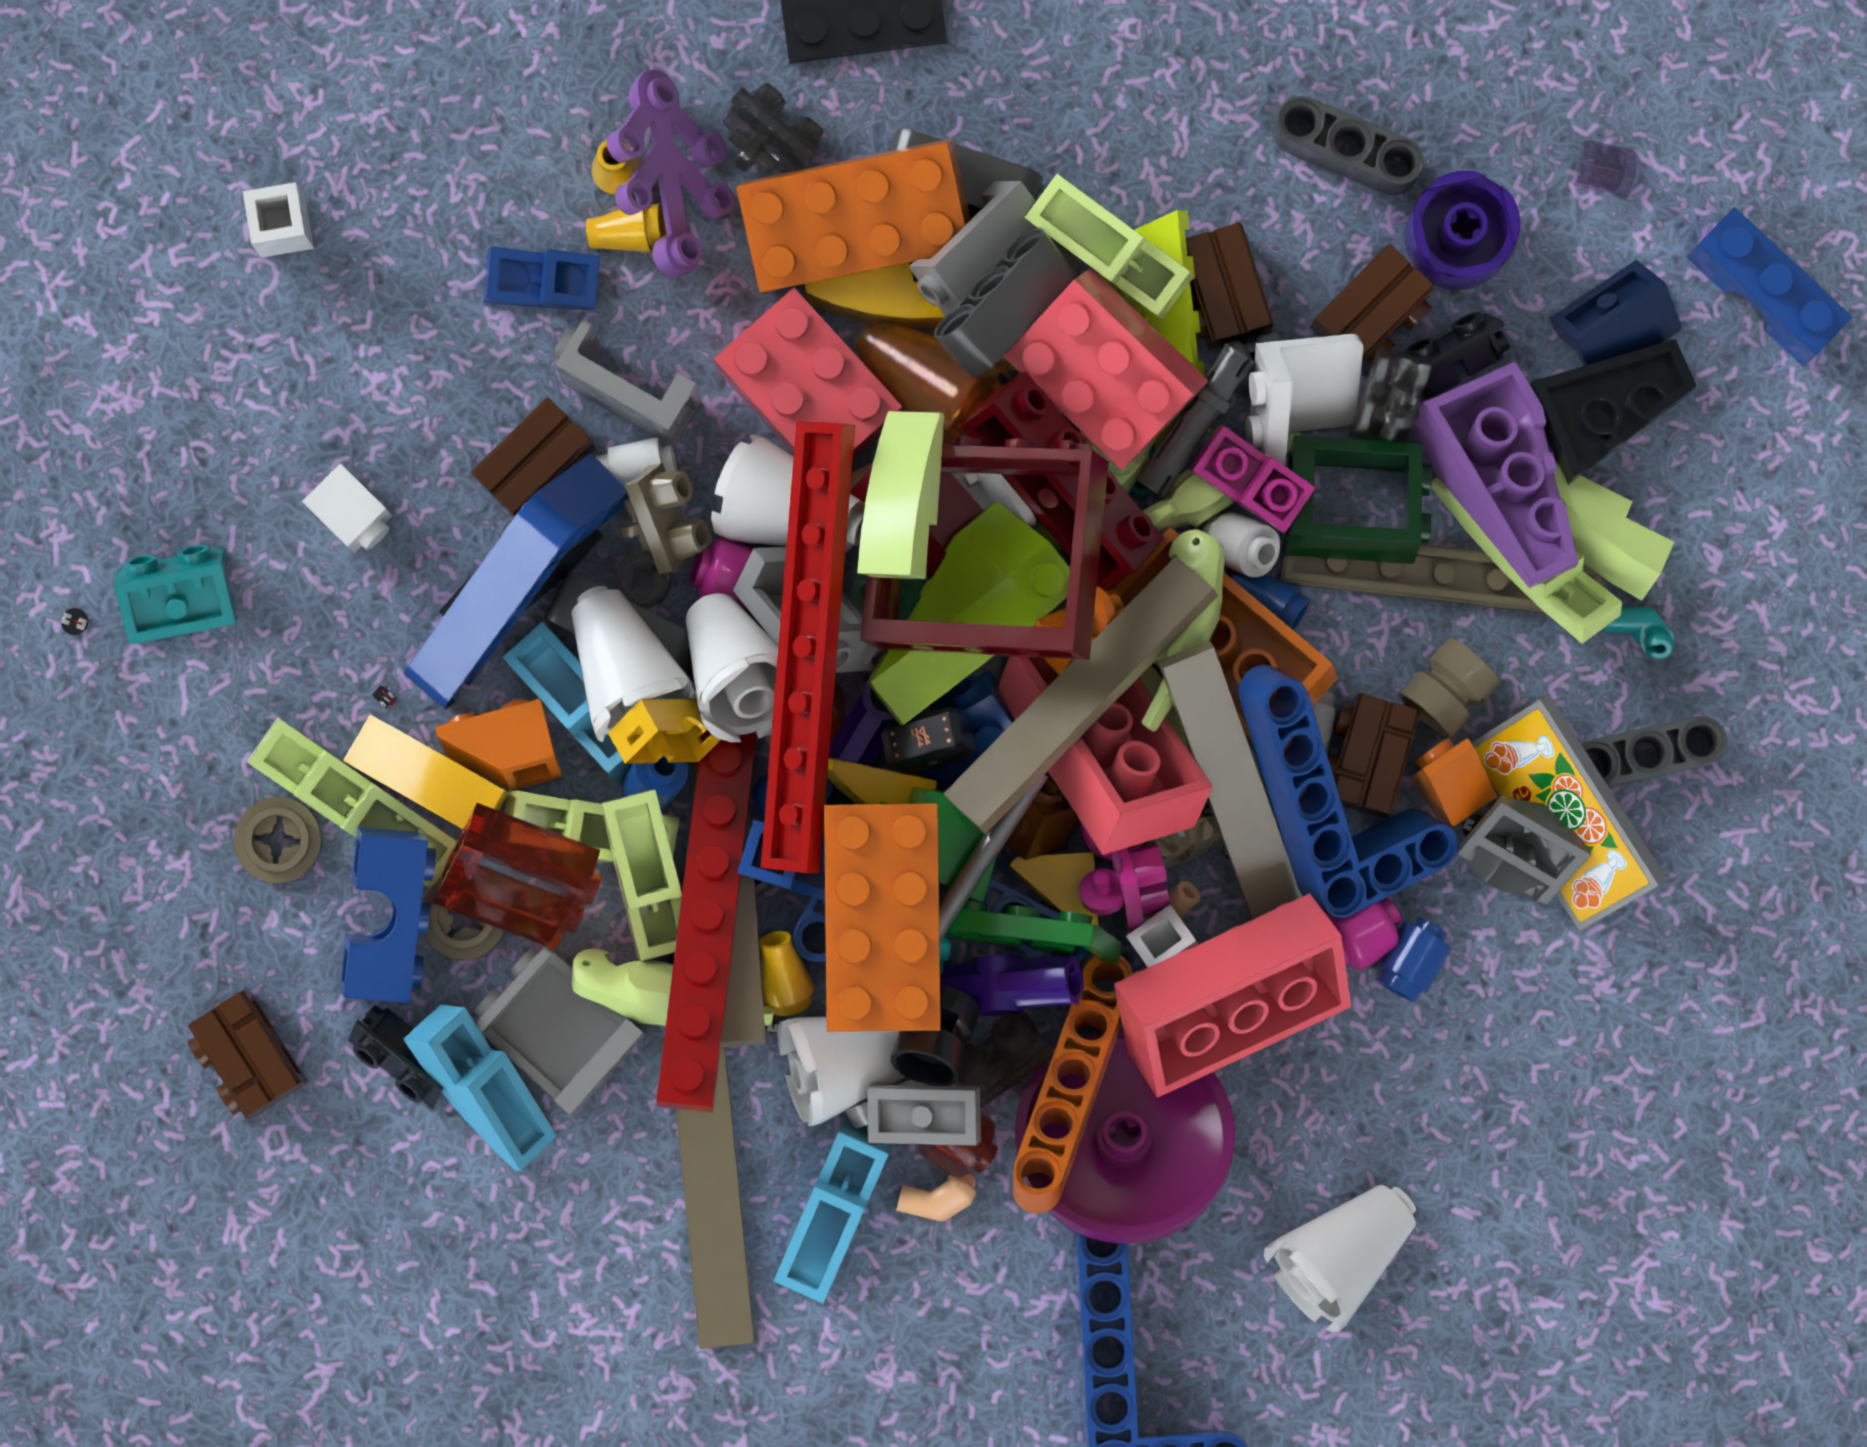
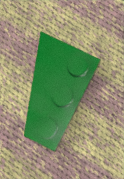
(1045, 934)

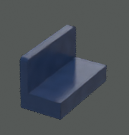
(1619, 316)

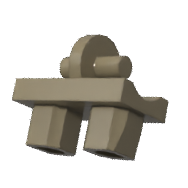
(659, 520)

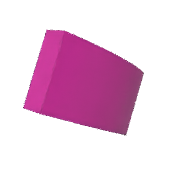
(1251, 478)

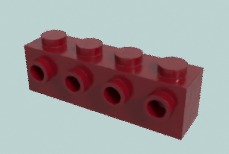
(1026, 412)

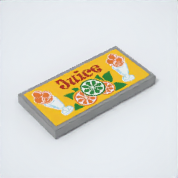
(1544, 763)

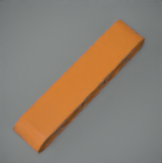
(1065, 1105)

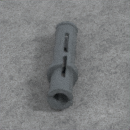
(1195, 421)

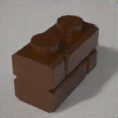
(1227, 287)
(1378, 303)
(532, 456)
(1372, 752)
(245, 1055)

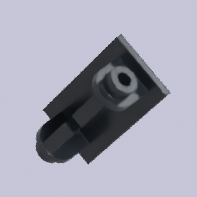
(1470, 341)
(384, 1046)

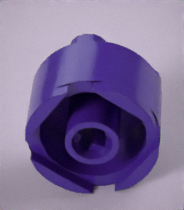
(1479, 207)

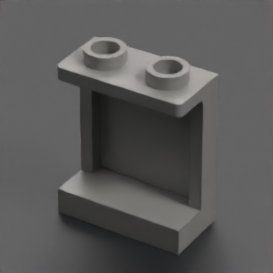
(978, 246)
(660, 418)
(762, 591)
(553, 1032)

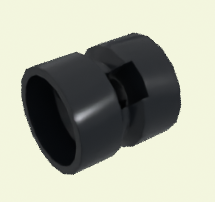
(938, 1056)

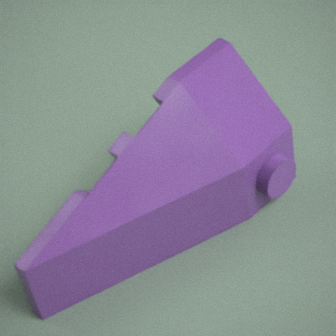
(1496, 462)

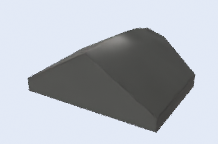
(1523, 849)

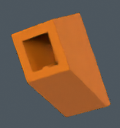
(504, 745)
(1453, 781)

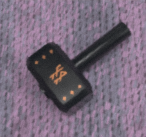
(928, 740)

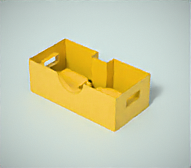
(662, 729)

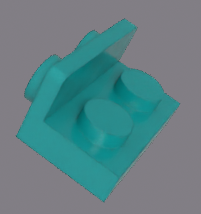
(174, 594)

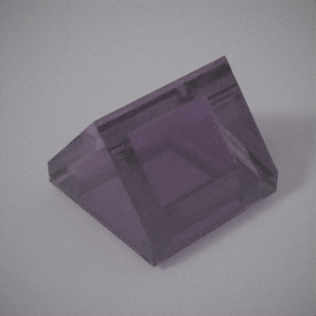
(1606, 168)

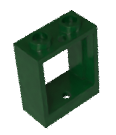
(1357, 542)

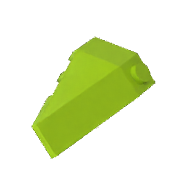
(991, 575)

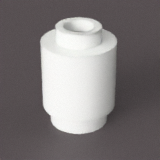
(631, 459)
(1247, 544)

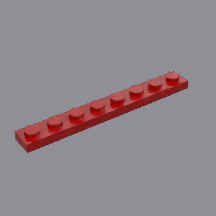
(807, 646)
(706, 926)

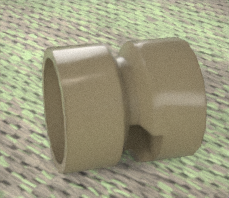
(1453, 684)

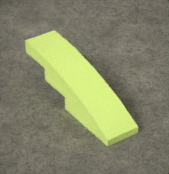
(1569, 599)
(339, 790)

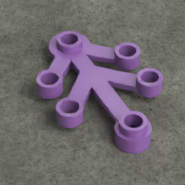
(656, 105)

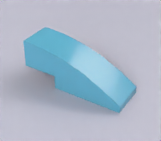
(559, 683)
(481, 1085)
(832, 1213)

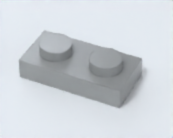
(924, 1114)

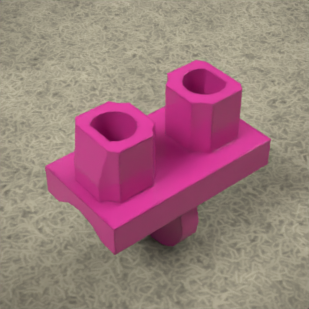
(1134, 882)

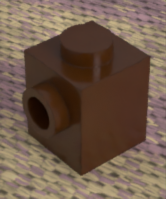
(1044, 825)

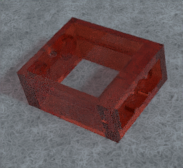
(511, 902)

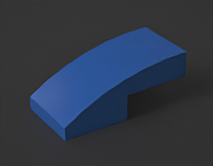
(541, 279)

